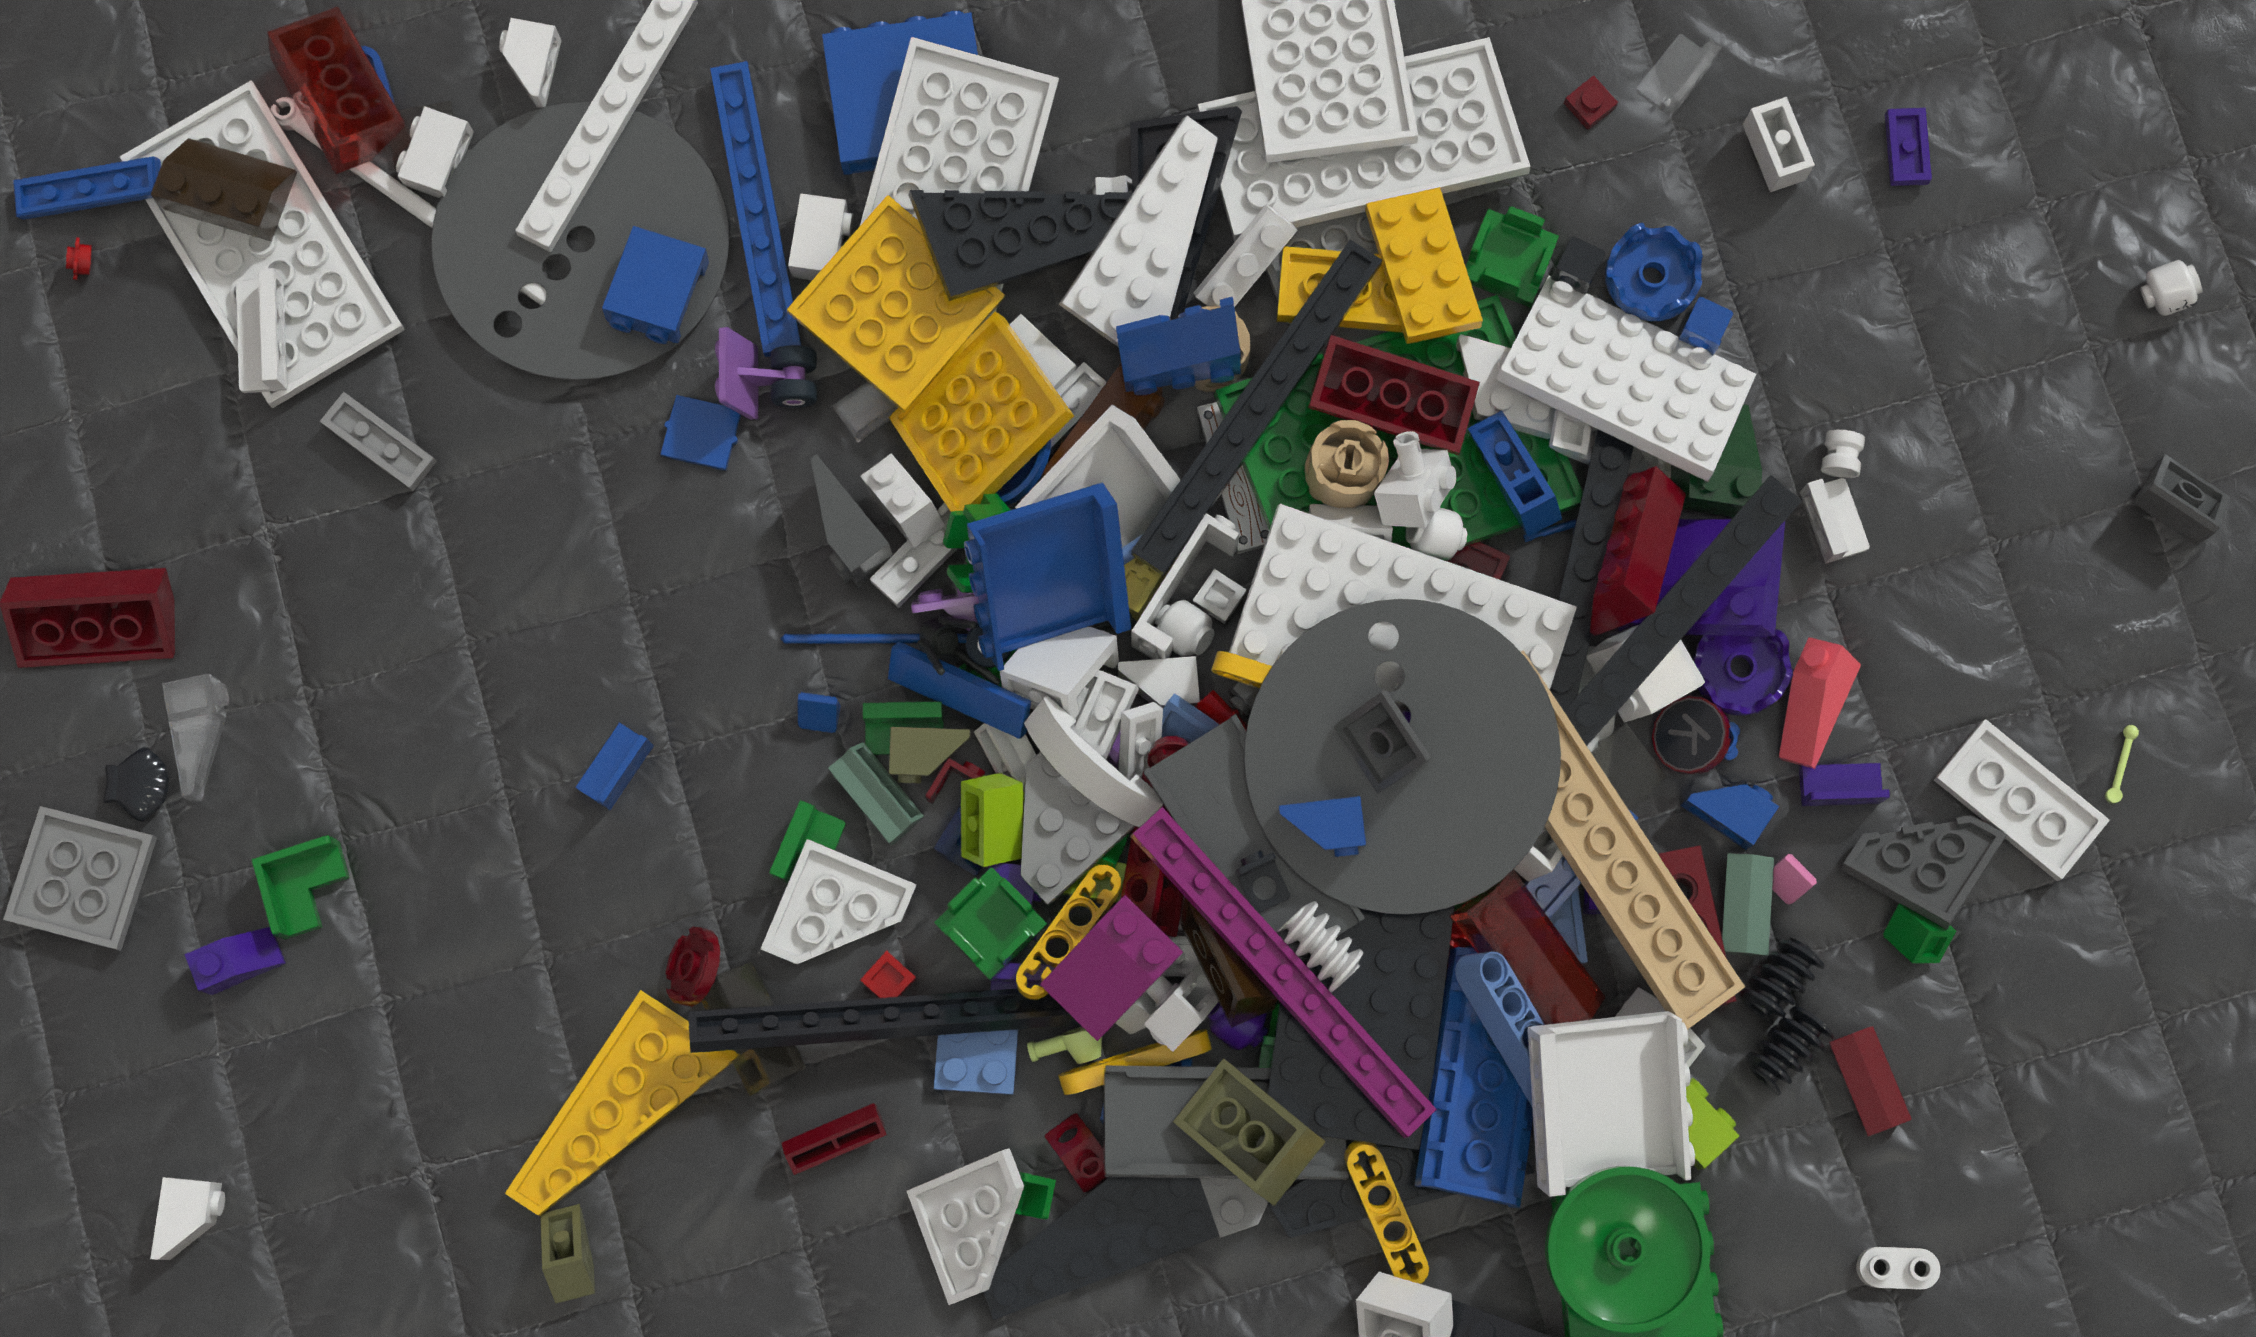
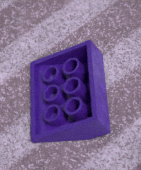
(1751, 598)

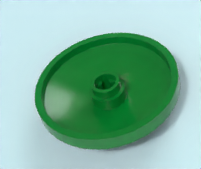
(1627, 1249)

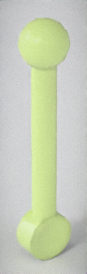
(2114, 794)

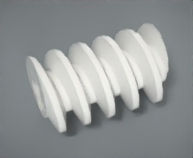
(1322, 945)

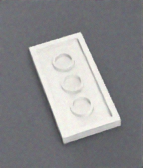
(2021, 800)

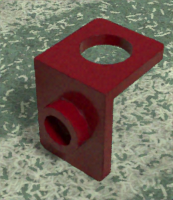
(967, 771)
(1081, 1154)

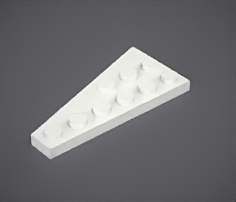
(1145, 249)

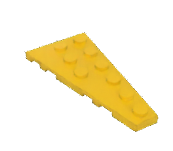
(624, 1093)

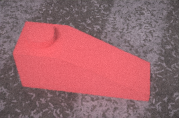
(1815, 700)

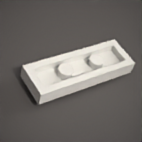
(1246, 258)

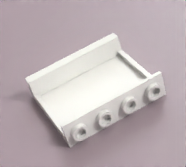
(1123, 459)
(1610, 1097)

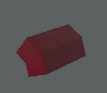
(1870, 1080)
(831, 1132)

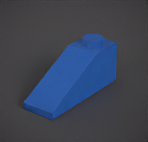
(1516, 474)

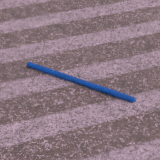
(855, 638)

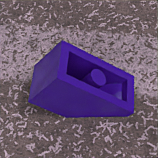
(234, 960)

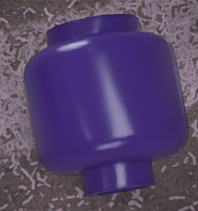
(1239, 1036)

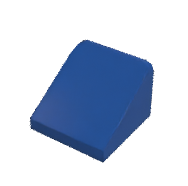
(818, 712)

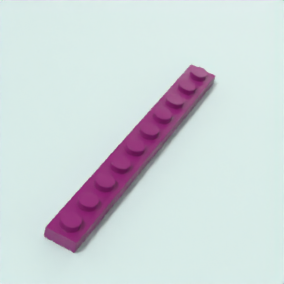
(1283, 972)

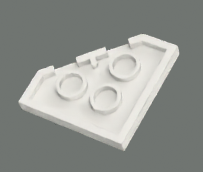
(833, 903)
(968, 1221)

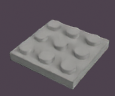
(80, 878)

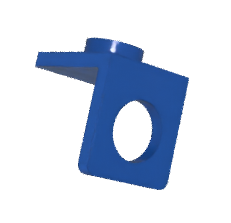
(1706, 325)

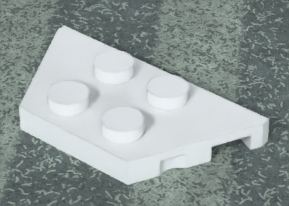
(1482, 363)

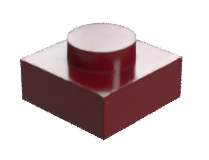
(1590, 102)

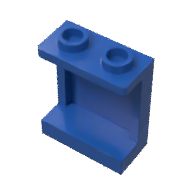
(654, 285)

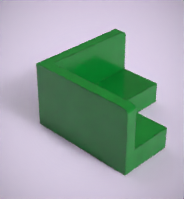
(288, 882)

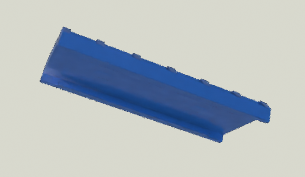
(1482, 1118)

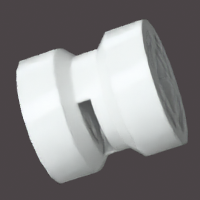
(1842, 453)

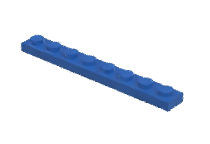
(755, 206)

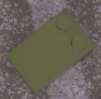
(1249, 1132)

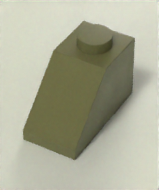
(922, 750)
(566, 1254)

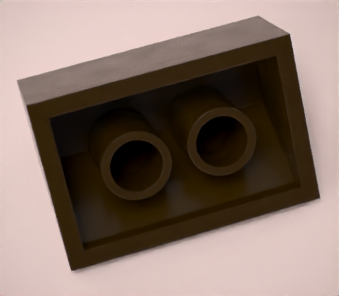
(224, 188)
(1232, 981)

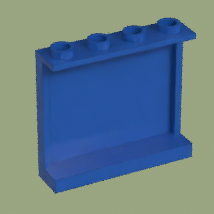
(865, 75)
(1047, 570)

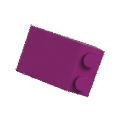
(1111, 968)

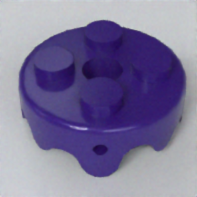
(1751, 694)

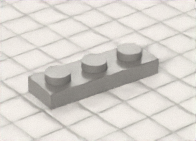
(378, 441)

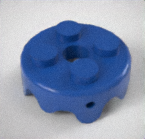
(1659, 249)

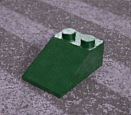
(1734, 478)

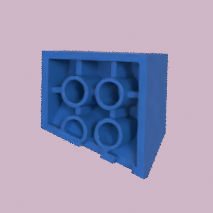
(1180, 350)

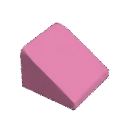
(1791, 879)

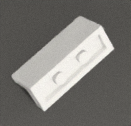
(261, 333)

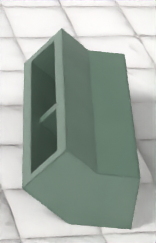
(876, 793)
(1747, 904)

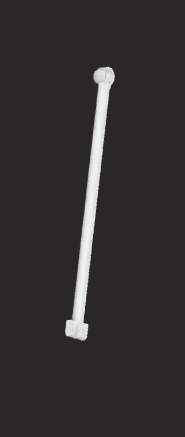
(382, 181)

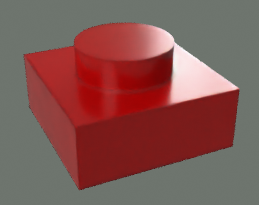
(888, 977)

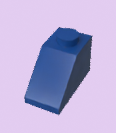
(1734, 811)
(1330, 823)

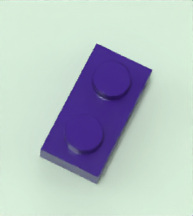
(1908, 146)

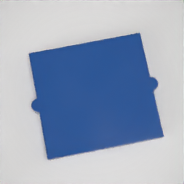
(700, 433)

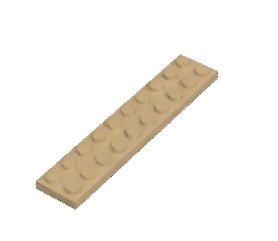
(1634, 885)

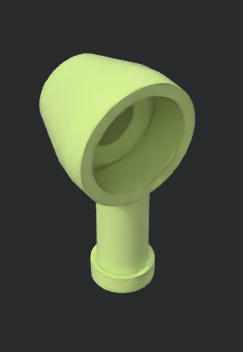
(1077, 1042)

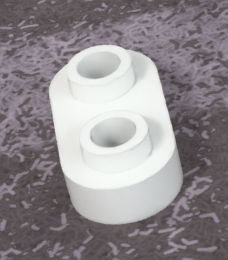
(1899, 1268)

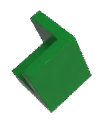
(1917, 936)
(1036, 1196)

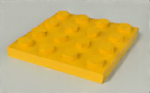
(887, 308)
(982, 416)

